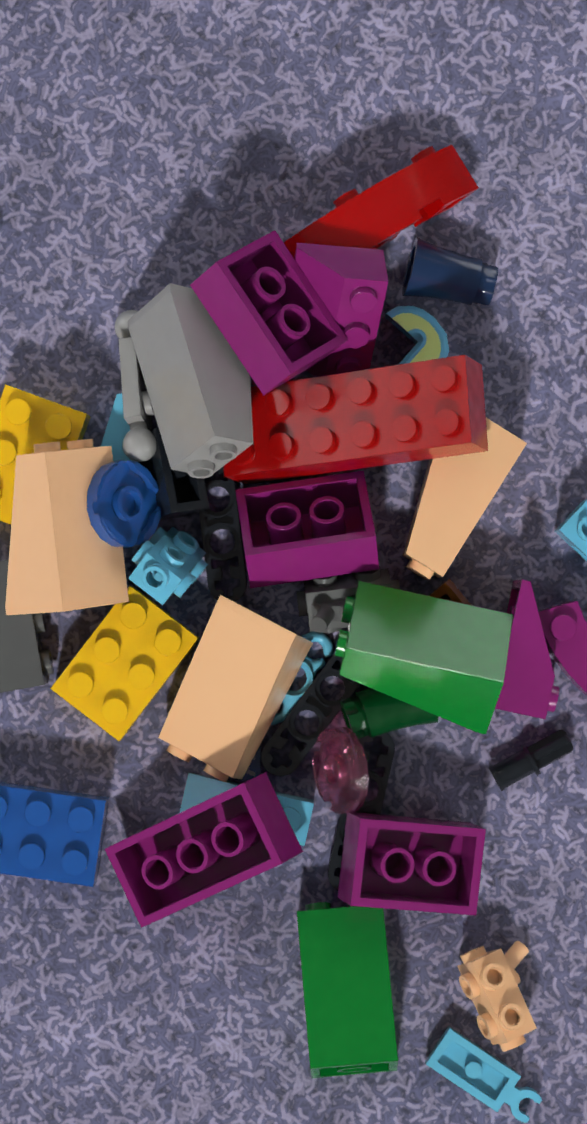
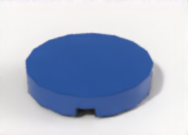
(123, 503)

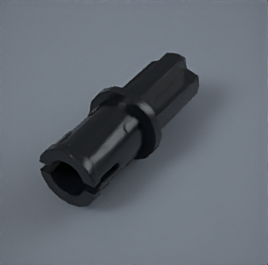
(531, 759)

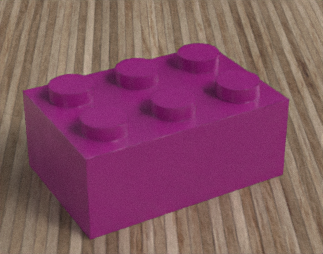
(268, 312)
(307, 529)
(411, 863)

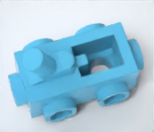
(173, 561)

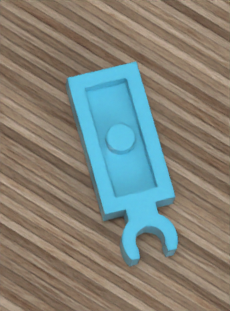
(479, 1073)

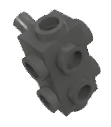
(326, 596)

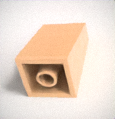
(455, 498)
(53, 548)
(232, 689)

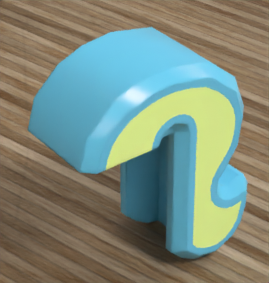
(422, 330)

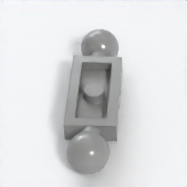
(139, 442)

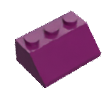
(354, 291)

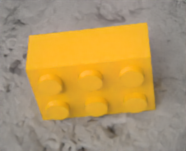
(26, 422)
(125, 663)

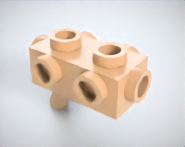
(494, 989)

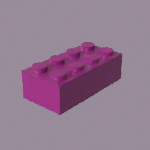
(204, 850)

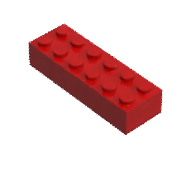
(365, 420)

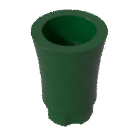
(377, 713)

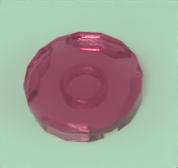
(341, 770)

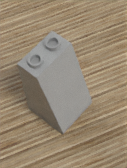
(192, 382)

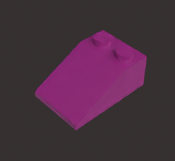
(529, 670)

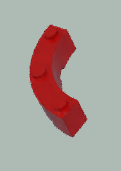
(405, 198)

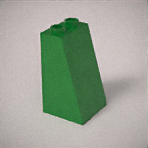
(426, 652)
(346, 990)

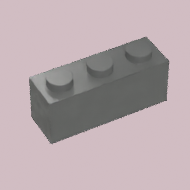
(21, 654)

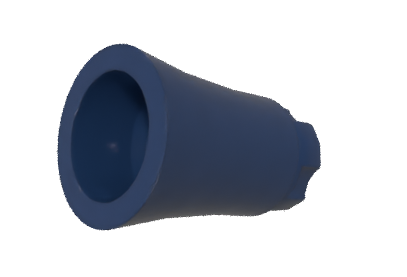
(448, 275)

